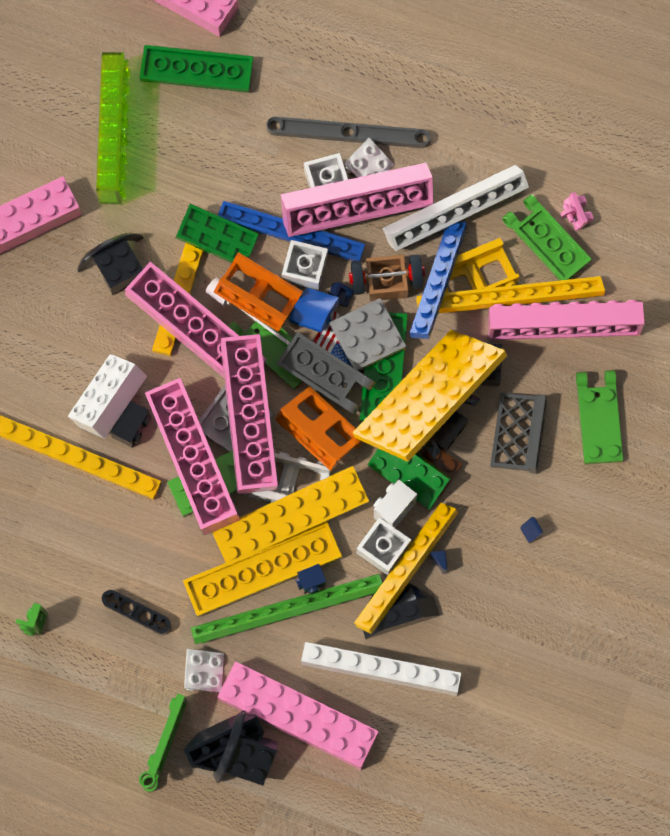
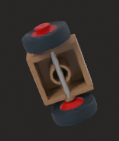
(387, 276)

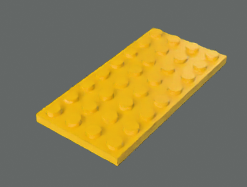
(429, 395)

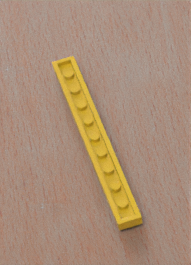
(521, 294)
(79, 458)

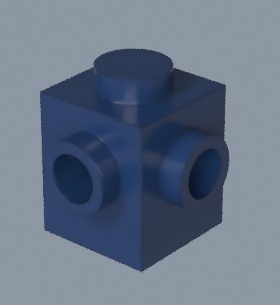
(310, 579)

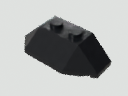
(409, 608)
(209, 745)

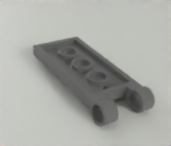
(322, 371)

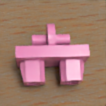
(574, 211)

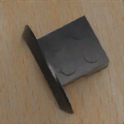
(115, 261)
(449, 430)
(245, 756)

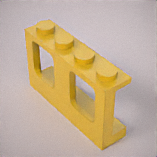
(471, 262)

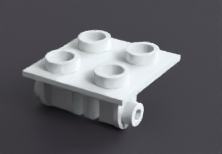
(368, 160)
(203, 671)

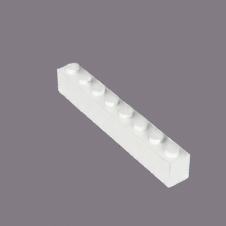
(455, 207)
(381, 668)

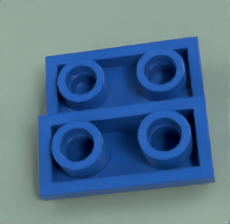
(314, 309)

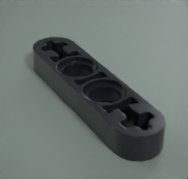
(137, 610)

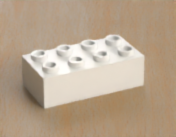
(107, 396)

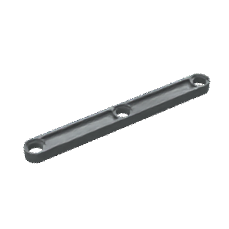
(334, 131)

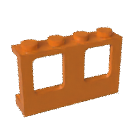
(252, 301)
(312, 433)

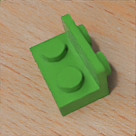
(36, 620)

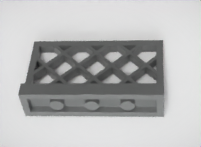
(535, 437)

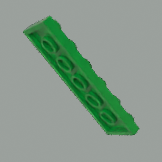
(196, 68)
(385, 373)

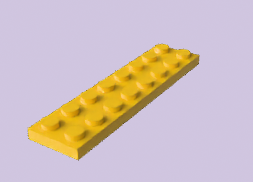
(291, 515)
(261, 569)

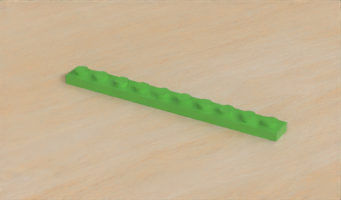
(286, 609)

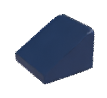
(341, 291)
(531, 530)
(440, 560)

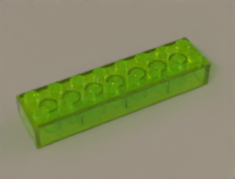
(112, 128)

